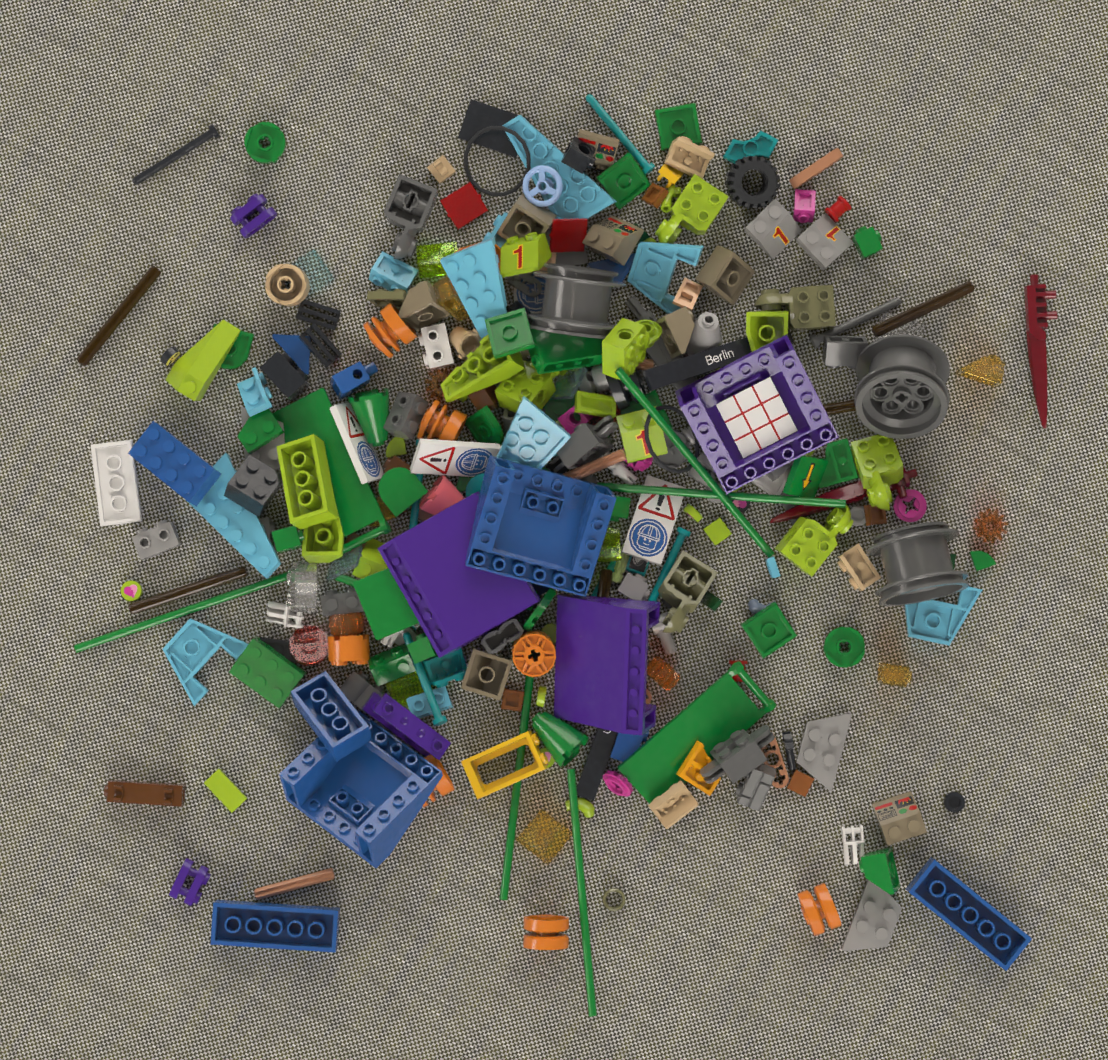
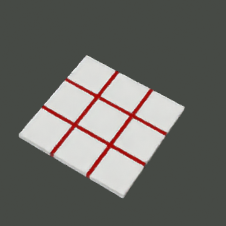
(756, 417)

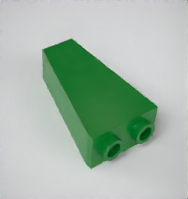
(563, 352)

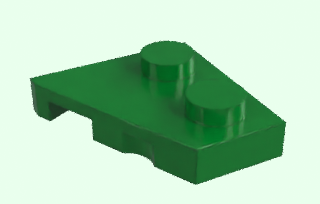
(259, 431)
(839, 465)

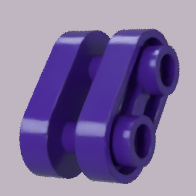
(241, 214)
(201, 877)

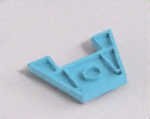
(654, 269)
(939, 620)
(193, 649)

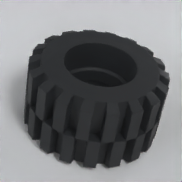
(769, 186)

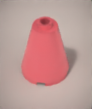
(440, 496)

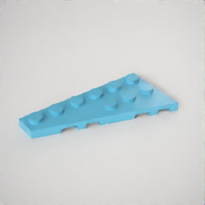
(580, 194)
(477, 282)
(532, 437)
(236, 523)

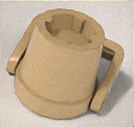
(464, 341)

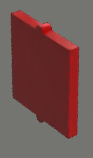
(464, 205)
(568, 235)

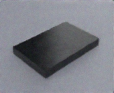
(482, 116)

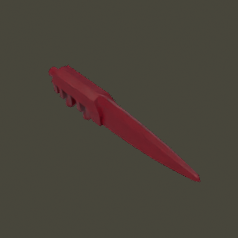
(1036, 340)
(850, 492)

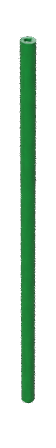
(694, 461)
(796, 500)
(180, 612)
(516, 789)
(581, 892)

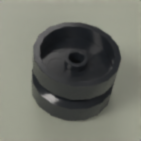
(620, 391)

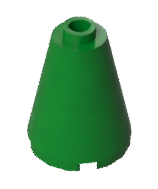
(372, 412)
(558, 737)

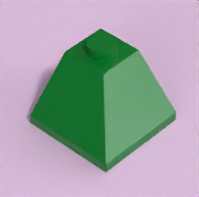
(881, 869)

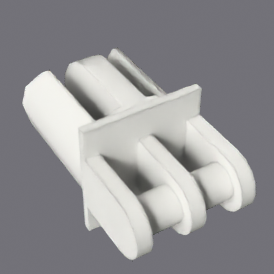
(282, 614)
(853, 843)

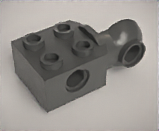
(410, 210)

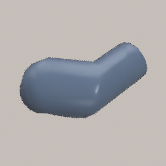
(755, 607)

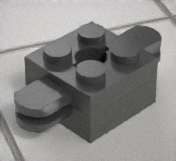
(585, 445)
(737, 755)

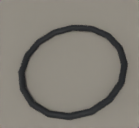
(528, 160)
(646, 430)

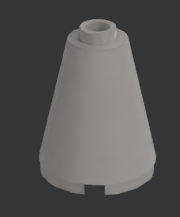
(705, 334)

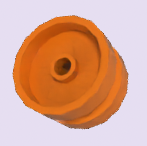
(819, 909)
(545, 932)

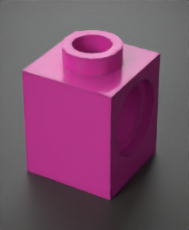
(569, 422)

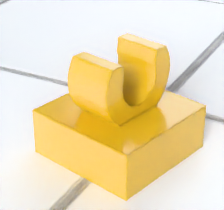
(670, 173)

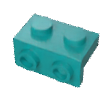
(445, 668)

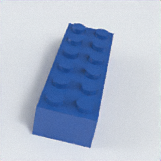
(968, 913)
(275, 926)

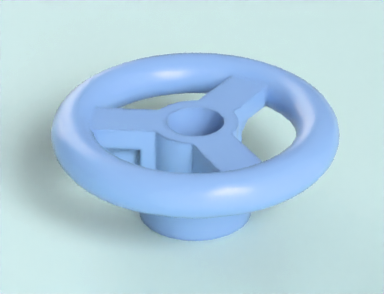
(541, 169)

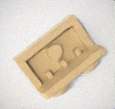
(688, 157)
(858, 567)
(673, 804)

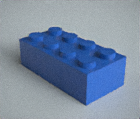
(174, 463)
(331, 716)

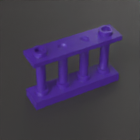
(406, 725)

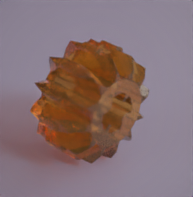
(434, 382)
(989, 517)
(346, 624)
(663, 673)

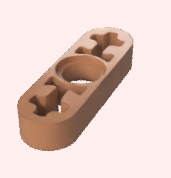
(816, 168)
(783, 771)

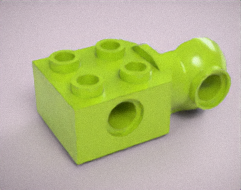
(693, 210)
(628, 345)
(528, 384)
(878, 468)
(810, 543)

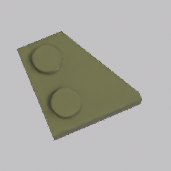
(383, 297)

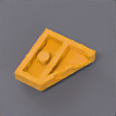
(691, 768)

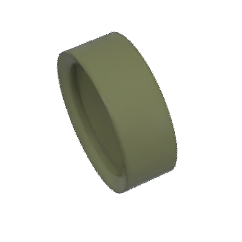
(614, 890)

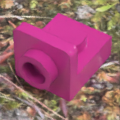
(804, 205)

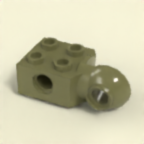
(806, 306)
(684, 590)

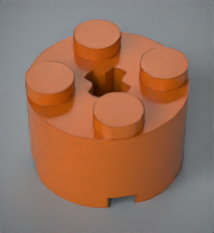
(348, 648)

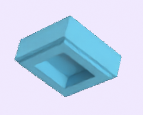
(772, 567)

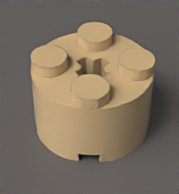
(298, 287)

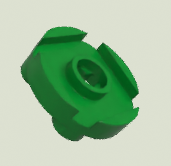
(259, 132)
(832, 649)

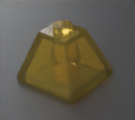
(986, 370)
(544, 836)

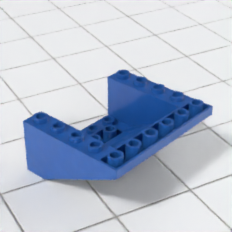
(539, 526)
(364, 796)

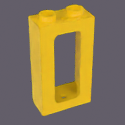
(471, 764)

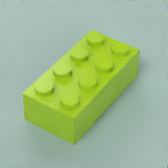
(307, 481)

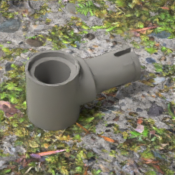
(665, 638)

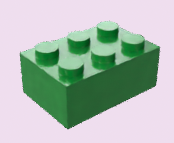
(267, 672)

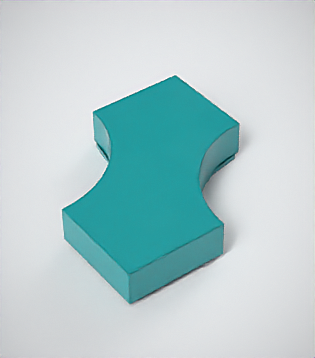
(760, 146)

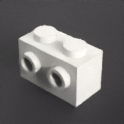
(437, 346)

